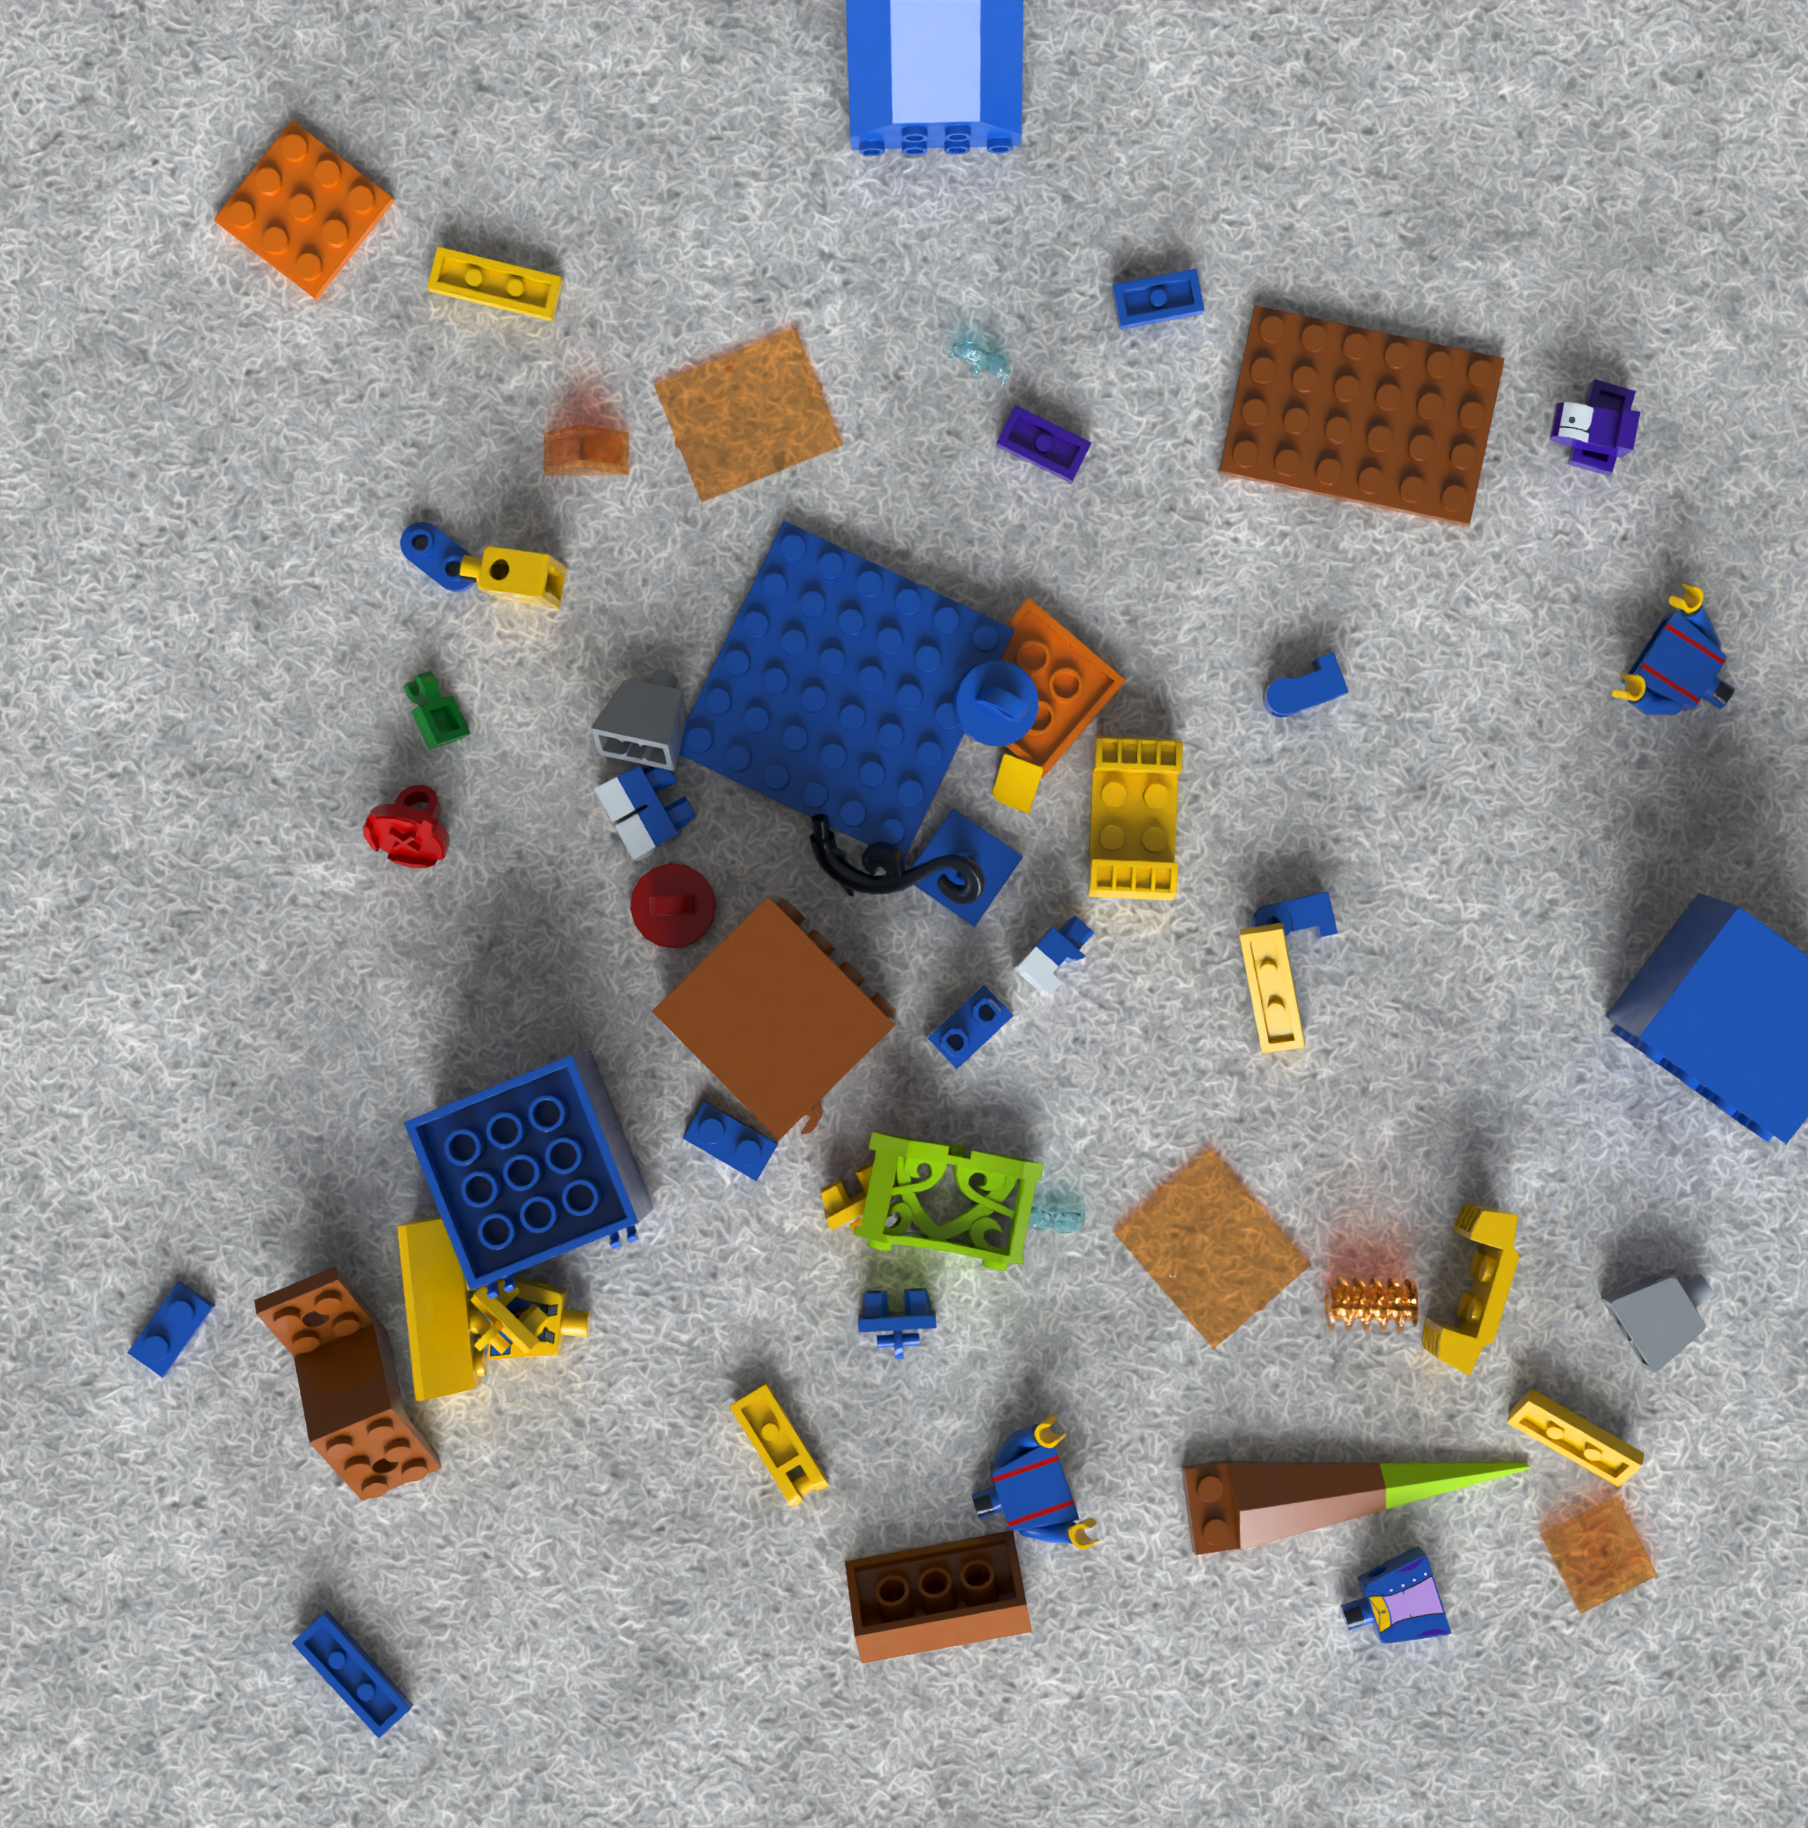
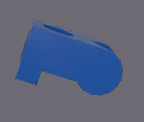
(1290, 695)
(1300, 914)

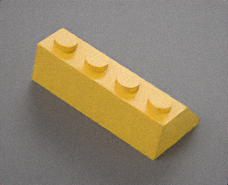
(438, 1312)

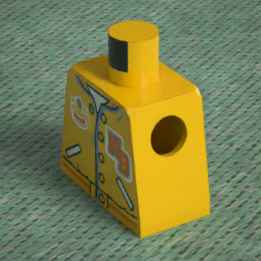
(530, 578)

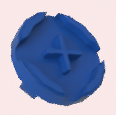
(995, 703)

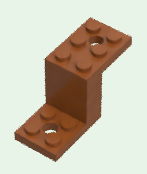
(348, 1384)

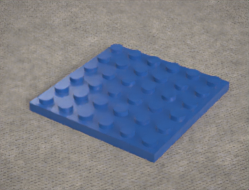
(840, 689)

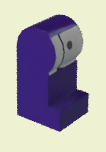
(1595, 428)

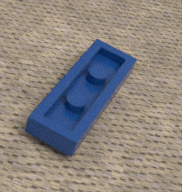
(352, 1674)

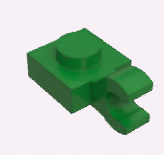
(435, 716)

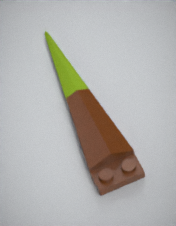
(1267, 1500)

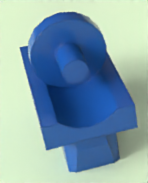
(916, 1316)

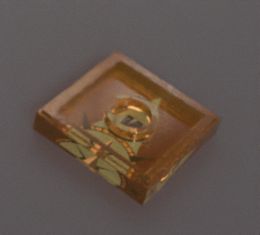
(1598, 1554)

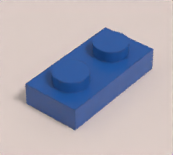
(1157, 299)
(730, 1141)
(171, 1329)

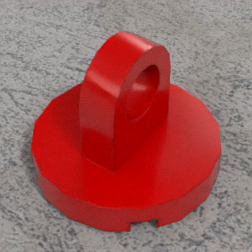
(406, 833)
(673, 905)

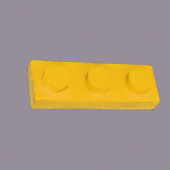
(495, 284)
(1272, 987)
(1575, 1438)

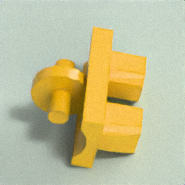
(840, 1206)
(520, 1331)

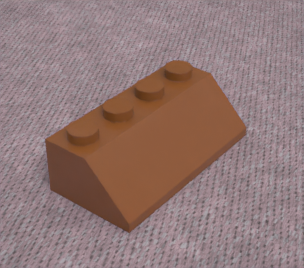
(937, 1597)

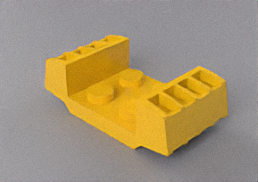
(1134, 817)
(1485, 1303)

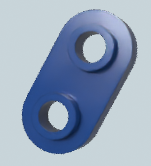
(436, 557)

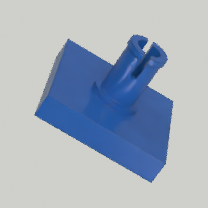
(968, 839)

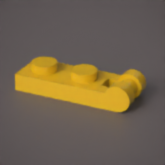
(778, 1443)

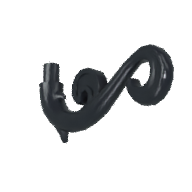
(896, 879)

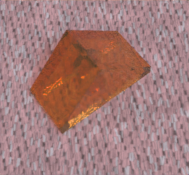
(586, 452)

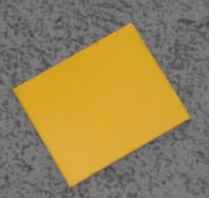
(1017, 783)

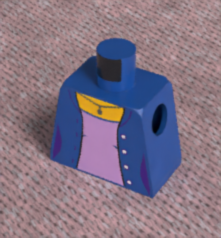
(1399, 1600)

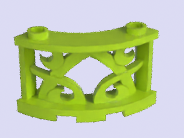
(899, 1158)

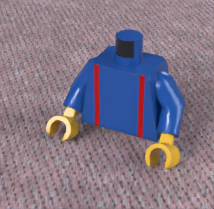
(1678, 662)
(1034, 1489)

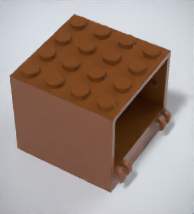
(776, 1016)

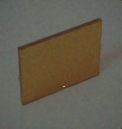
(748, 415)
(1211, 1248)

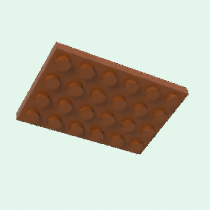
(1361, 416)

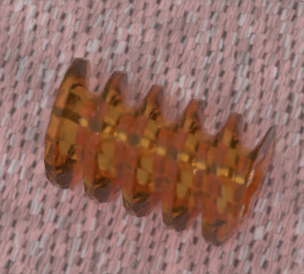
(1371, 1303)

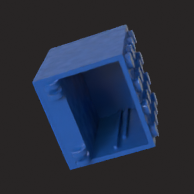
(1726, 1015)
(530, 1170)

